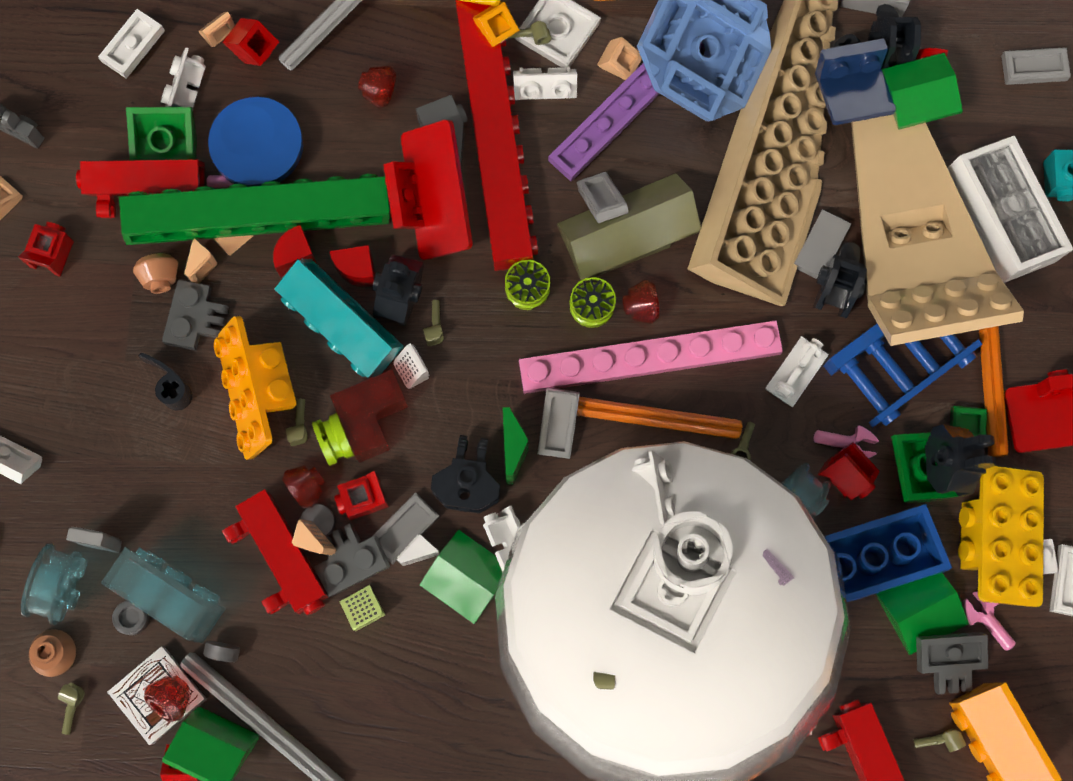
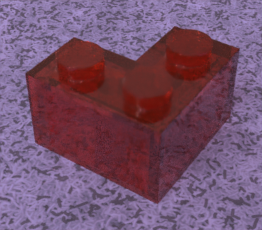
(362, 407)

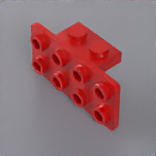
(429, 191)
(1041, 413)

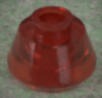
(378, 85)
(642, 302)
(304, 485)
(168, 697)

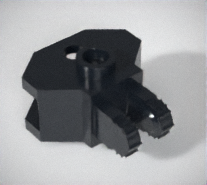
(900, 34)
(842, 280)
(397, 289)
(958, 457)
(466, 477)

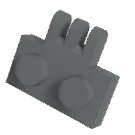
(20, 127)
(192, 316)
(352, 561)
(952, 659)

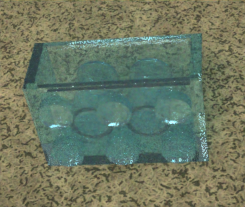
(164, 594)

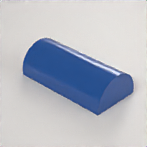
(889, 552)

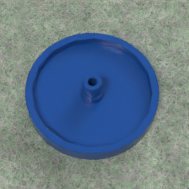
(255, 141)

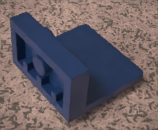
(854, 82)

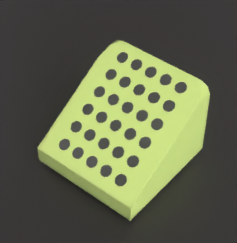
(362, 608)

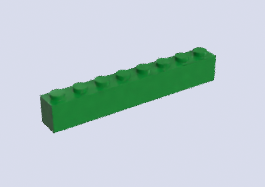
(253, 210)

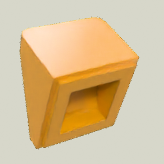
(496, 23)

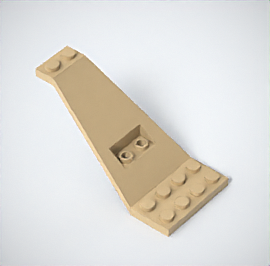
(919, 242)

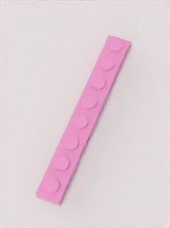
(650, 357)

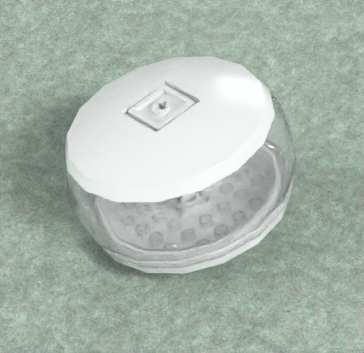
(700, 680)

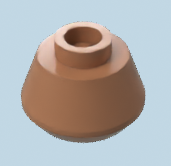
(156, 272)
(52, 653)

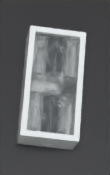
(1009, 209)

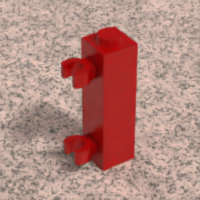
(120, 178)
(287, 562)
(864, 741)

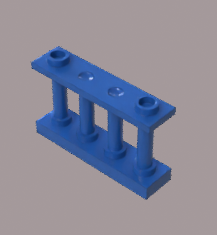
(873, 344)

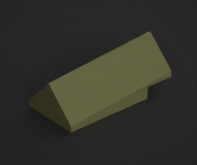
(655, 220)

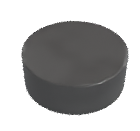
(321, 517)
(129, 619)
(221, 651)

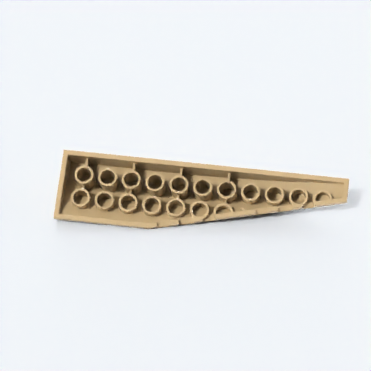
(771, 164)

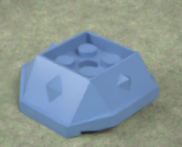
(733, 59)

